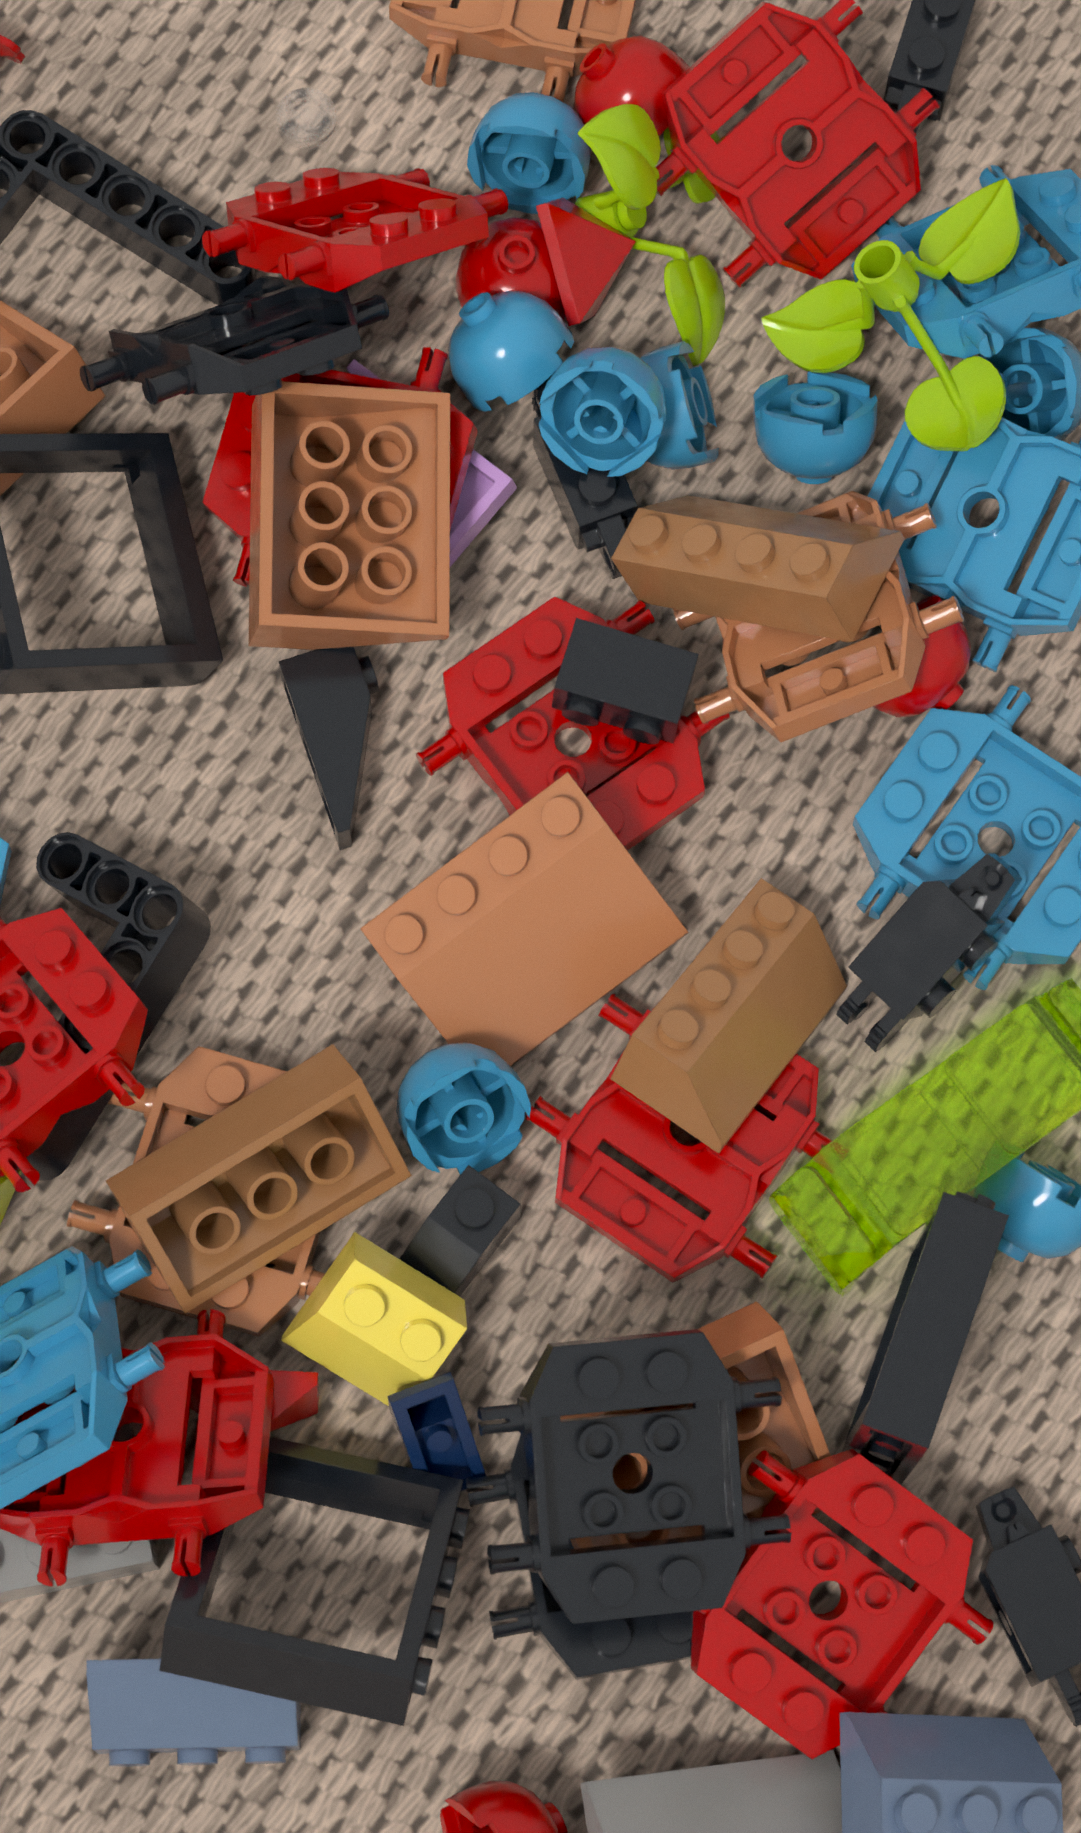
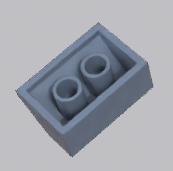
(154, 1711)
(945, 1776)

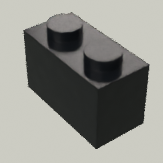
(623, 682)

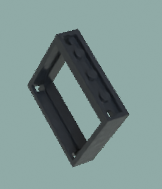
(171, 560)
(926, 1333)
(309, 1669)

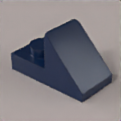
(436, 1429)

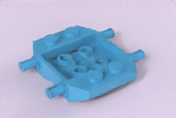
(1029, 289)
(980, 563)
(1014, 791)
(66, 1337)

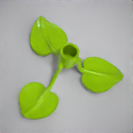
(628, 153)
(827, 323)

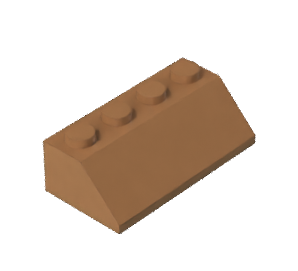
(756, 564)
(734, 1017)
(259, 1177)

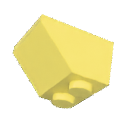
(377, 1321)

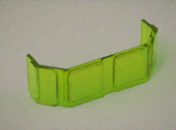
(937, 1138)

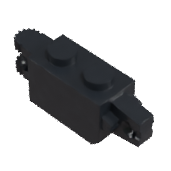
(928, 52)
(592, 504)
(929, 945)
(1034, 1593)

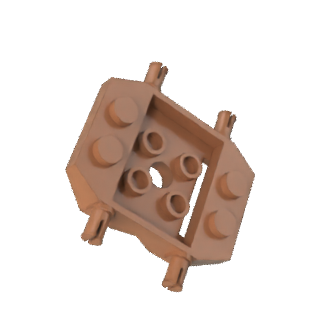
(513, 33)
(845, 678)
(202, 1088)

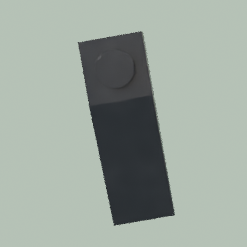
(333, 715)
(462, 1231)

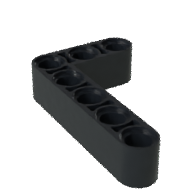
(100, 198)
(136, 945)

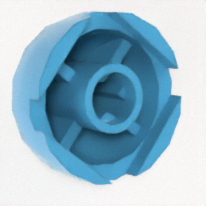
(530, 151)
(505, 346)
(1041, 381)
(688, 409)
(603, 411)
(815, 425)
(461, 1108)
(1040, 1208)

